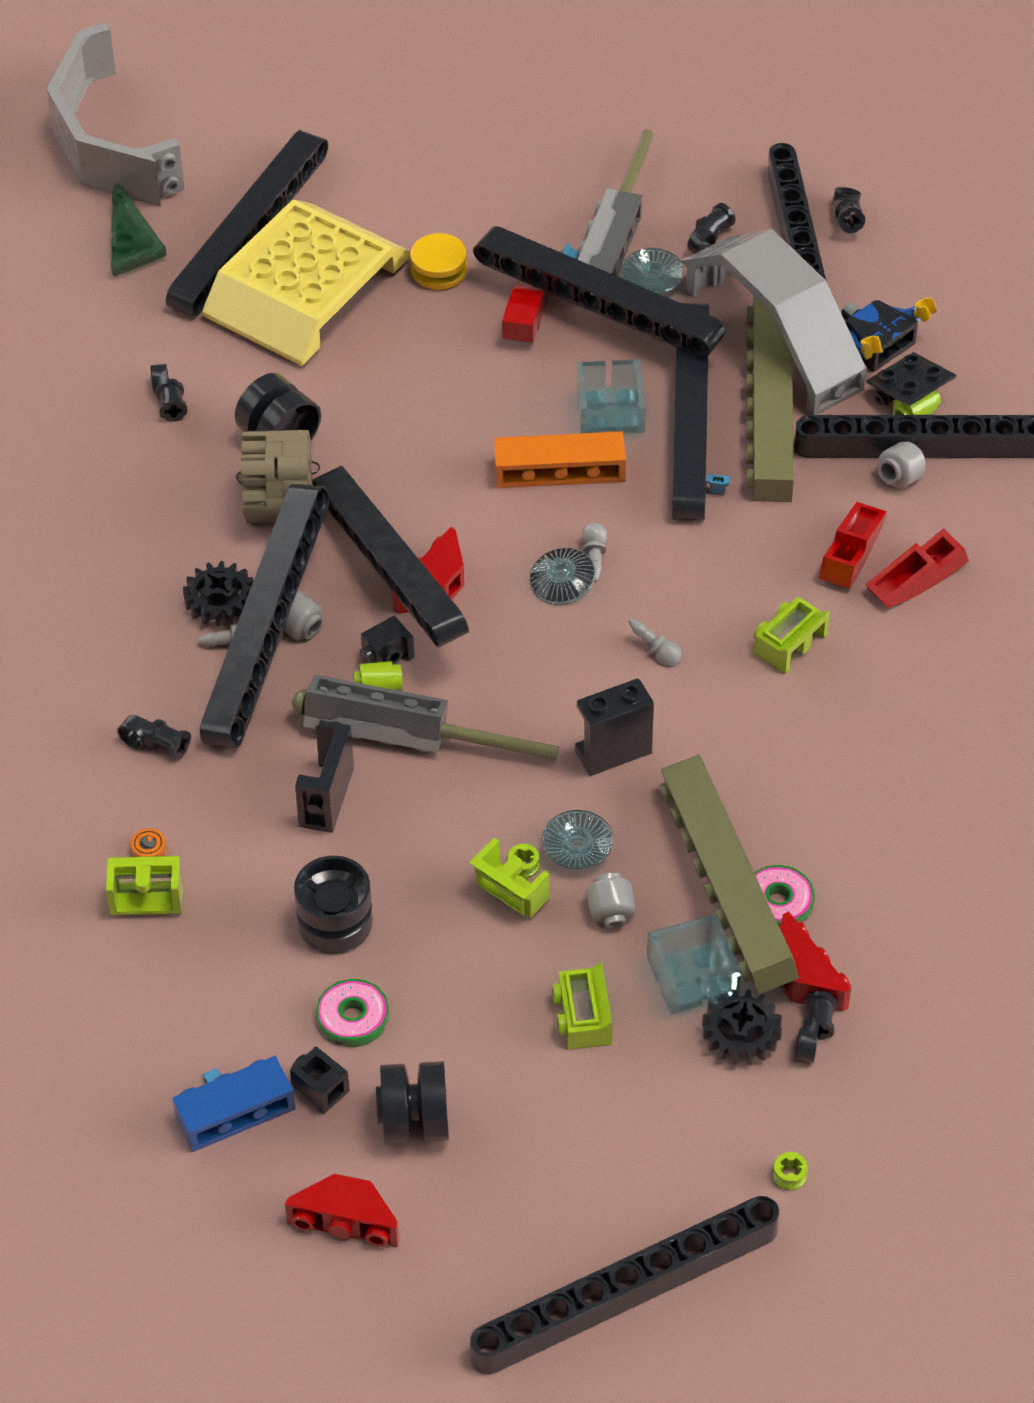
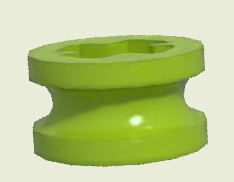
(526, 852)
(790, 1181)

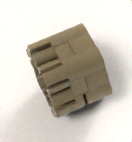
(271, 465)

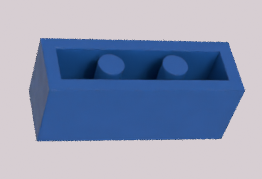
(233, 1103)

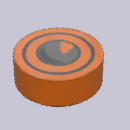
(148, 843)

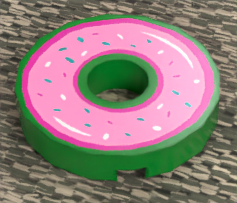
(790, 883)
(352, 994)

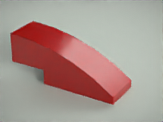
(523, 313)
(852, 545)
(918, 569)

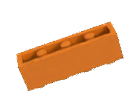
(559, 459)

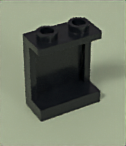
(615, 727)
(322, 797)

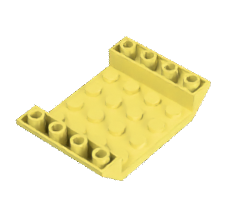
(297, 278)

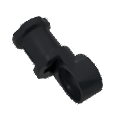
(847, 201)
(709, 227)
(169, 392)
(138, 732)
(817, 1025)

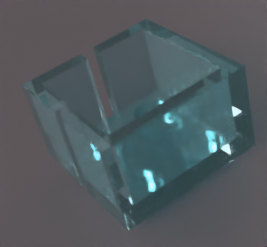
(611, 407)
(693, 963)

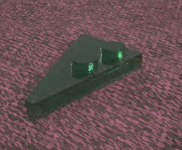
(132, 237)

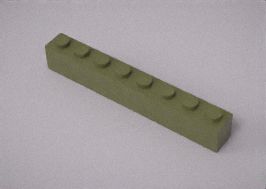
(770, 407)
(729, 875)

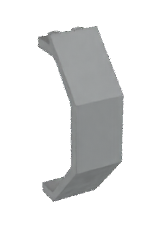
(101, 164)
(799, 305)

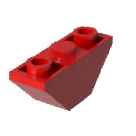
(444, 564)
(812, 965)
(345, 1210)

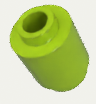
(925, 406)
(380, 675)

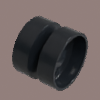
(276, 405)
(333, 904)
(405, 1103)

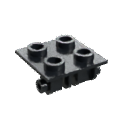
(909, 380)

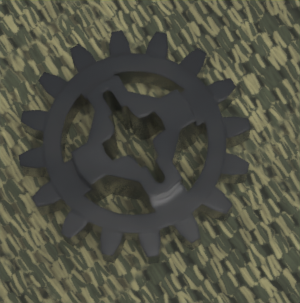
(218, 592)
(757, 1036)

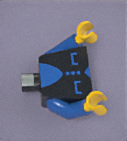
(885, 330)

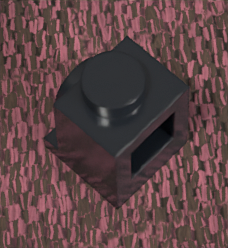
(387, 642)
(319, 1079)

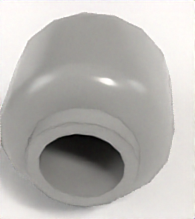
(901, 464)
(304, 618)
(611, 900)

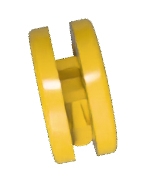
(438, 261)

